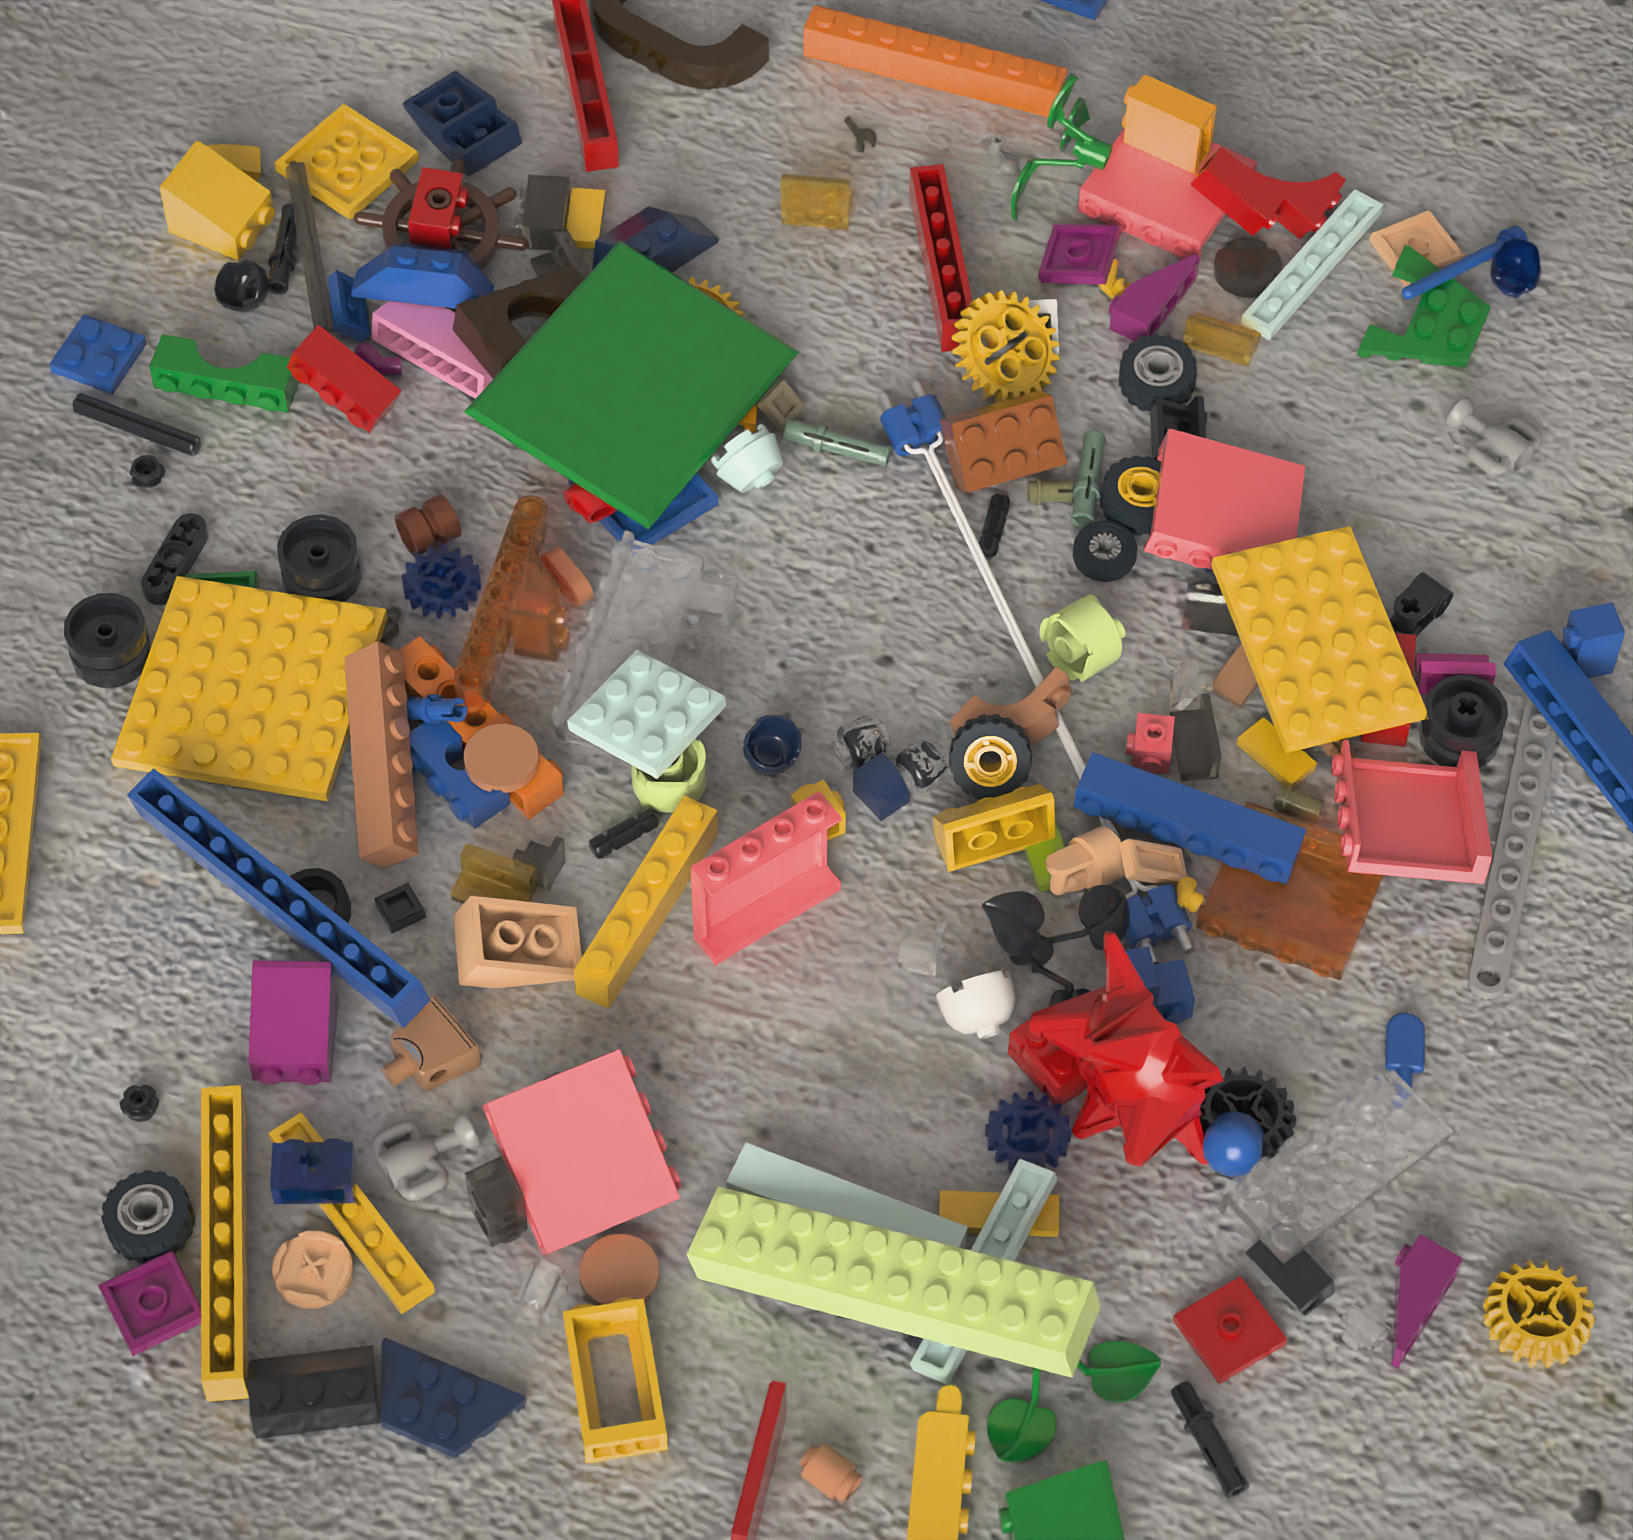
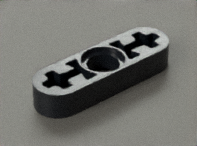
(173, 544)

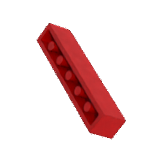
(940, 249)

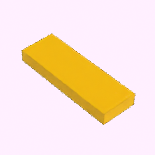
(975, 1207)

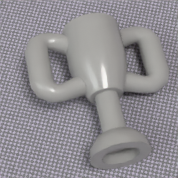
(1508, 443)
(417, 1156)

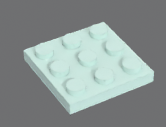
(647, 713)

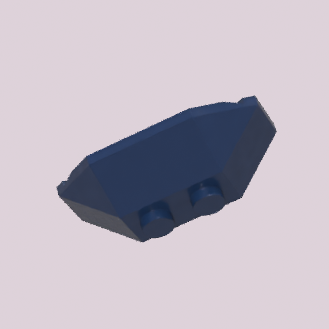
(659, 235)

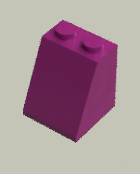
(292, 1022)

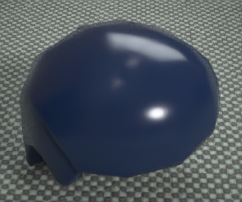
(772, 744)

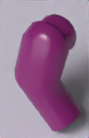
(384, 366)

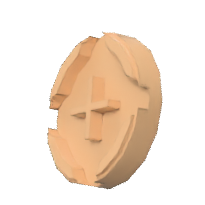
(312, 1269)

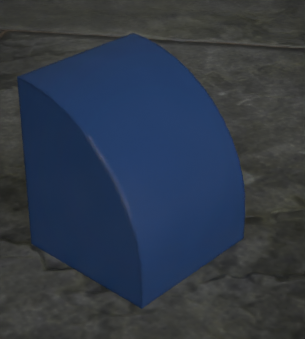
(880, 786)

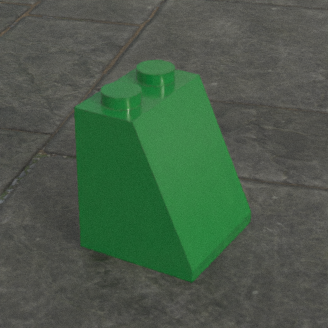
(1064, 1507)

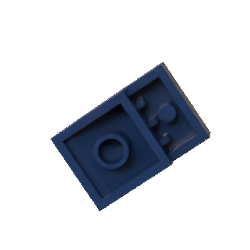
(463, 122)

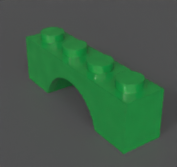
(259, 384)

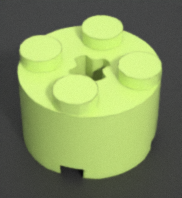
(1082, 638)
(682, 778)

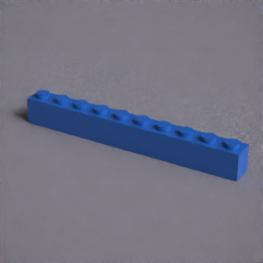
(279, 898)

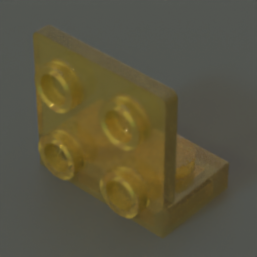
(816, 201)

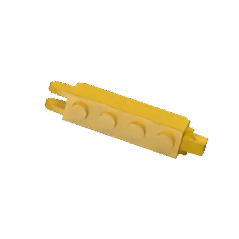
(940, 1471)

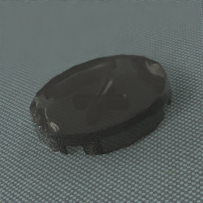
(1246, 267)

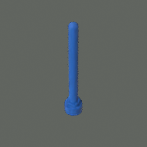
(1462, 265)

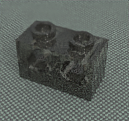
(496, 1201)

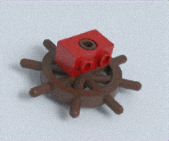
(437, 217)

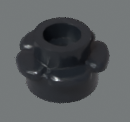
(146, 465)
(141, 1111)

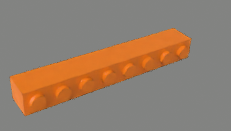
(932, 61)

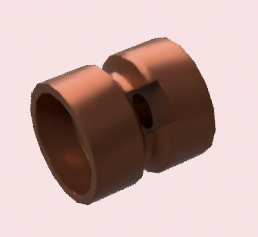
(426, 526)

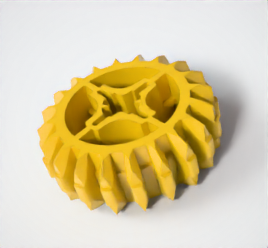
(1536, 1291)

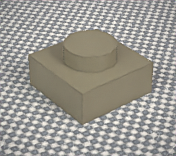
(780, 404)

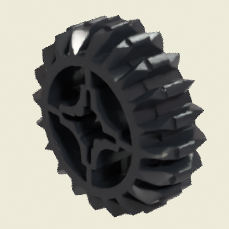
(1247, 1095)

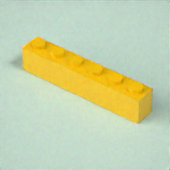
(645, 902)

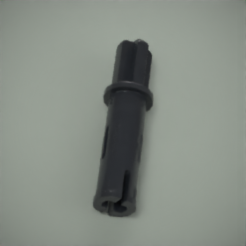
(1213, 1447)

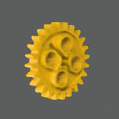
(987, 320)

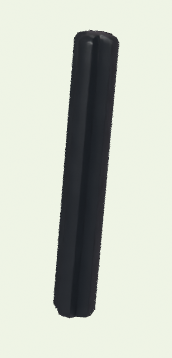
(136, 424)

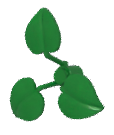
(1087, 148)
(1024, 1430)

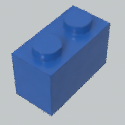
(1594, 638)

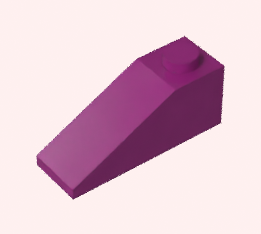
(1152, 299)
(1420, 1286)

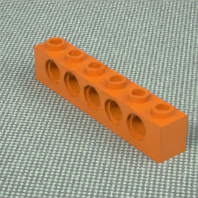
(426, 662)

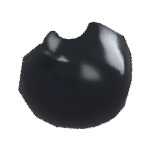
(241, 286)

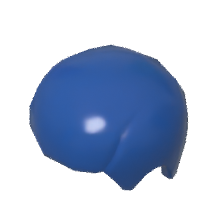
(1233, 1144)

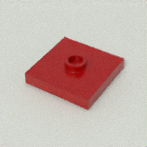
(1229, 1330)

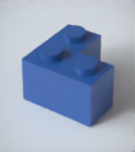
(1167, 983)

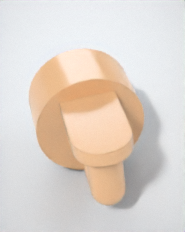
(1086, 862)

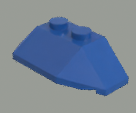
(421, 276)

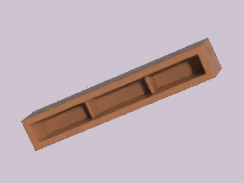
(381, 755)

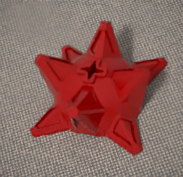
(1133, 1061)

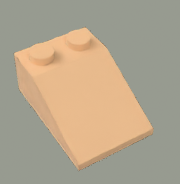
(515, 943)

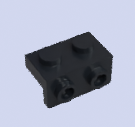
(1176, 416)

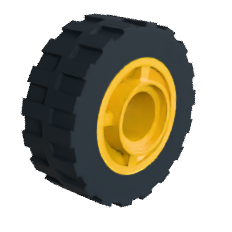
(1131, 493)
(984, 735)

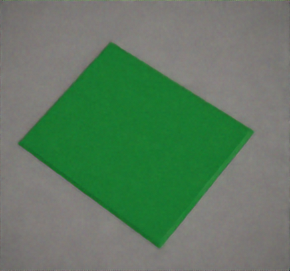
(632, 384)

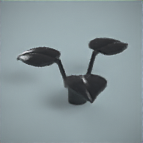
(1020, 915)

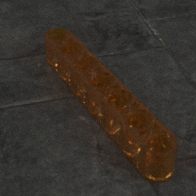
(492, 621)

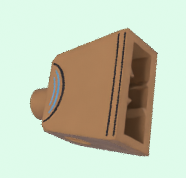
(431, 1049)

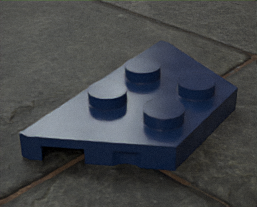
(439, 1401)

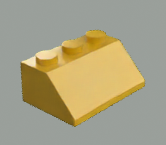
(995, 826)

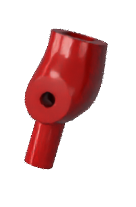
(587, 504)

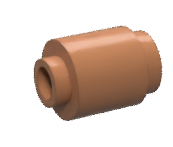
(830, 1472)

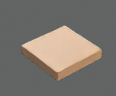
(1420, 233)

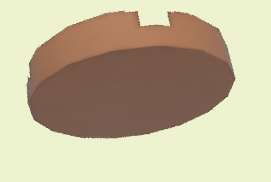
(501, 758)
(618, 1268)

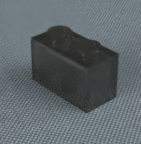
(545, 210)

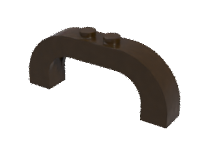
(674, 59)

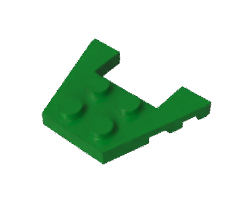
(1442, 325)

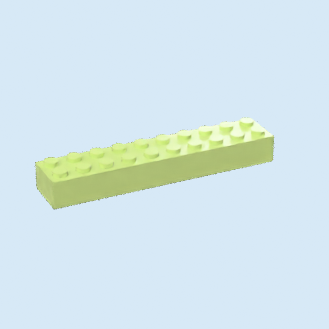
(895, 1281)

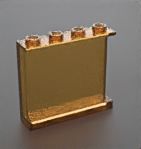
(1299, 923)

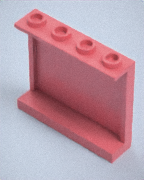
(1152, 199)
(1220, 500)
(1412, 818)
(763, 879)
(583, 1151)

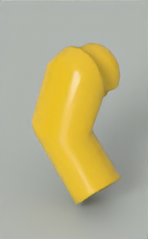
(1114, 286)
(1187, 894)

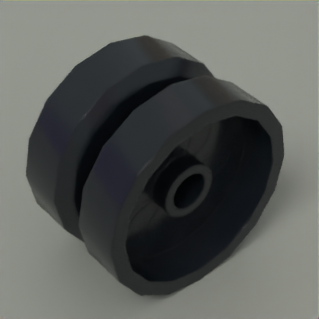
(319, 558)
(107, 640)
(1464, 716)

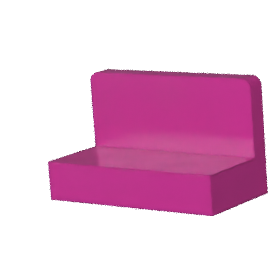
(1435, 667)

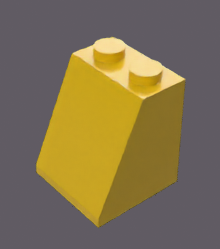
(215, 203)

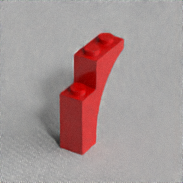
(1261, 200)

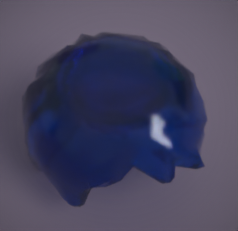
(1516, 267)

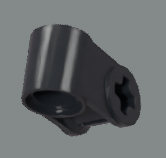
(1420, 605)

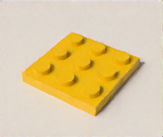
(348, 160)

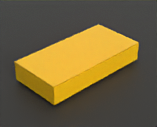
(586, 216)
(1264, 747)

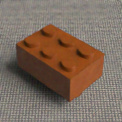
(1003, 441)

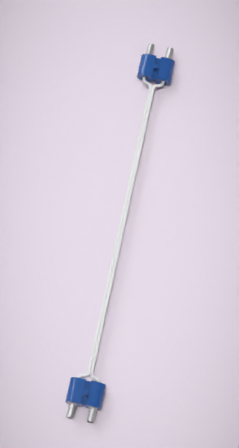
(908, 428)

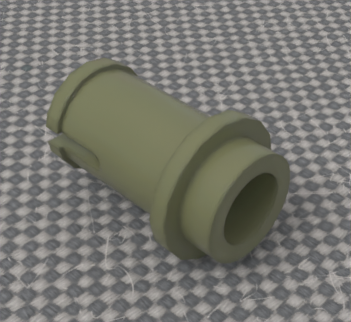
(1047, 491)
(1298, 804)

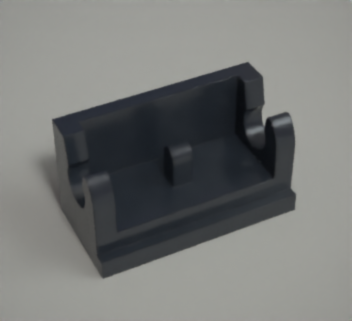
(1298, 1278)

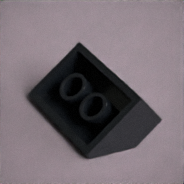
(313, 1392)

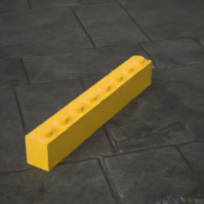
(224, 1244)

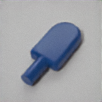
(1405, 1046)

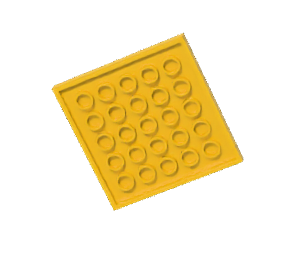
(247, 688)

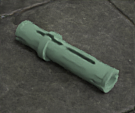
(797, 431)
(1084, 507)

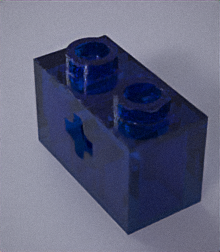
(330, 1182)

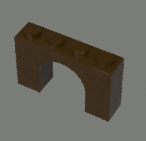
(486, 320)

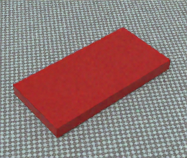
(761, 1463)

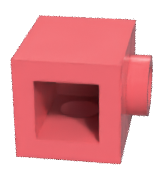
(1151, 743)

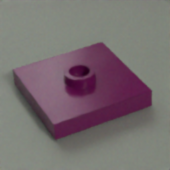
(1079, 254)
(151, 1302)

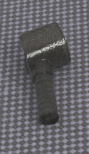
(861, 135)

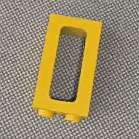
(627, 1318)

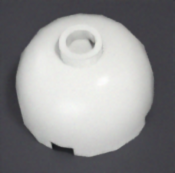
(979, 1004)

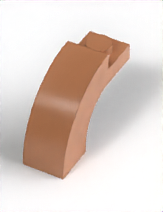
(1033, 713)

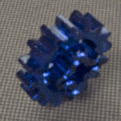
(441, 581)
(1028, 1131)

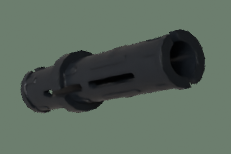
(278, 275)

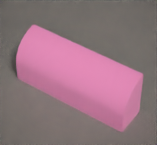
(427, 339)

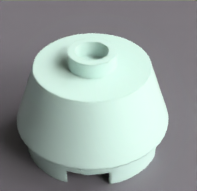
(749, 460)

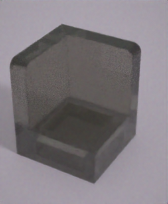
(545, 859)

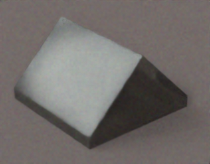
(1207, 610)

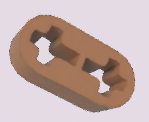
(568, 576)

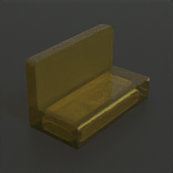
(1221, 338)
(493, 877)

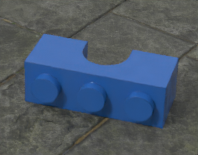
(433, 753)

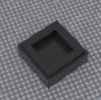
(400, 908)

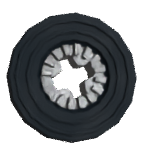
(1108, 536)

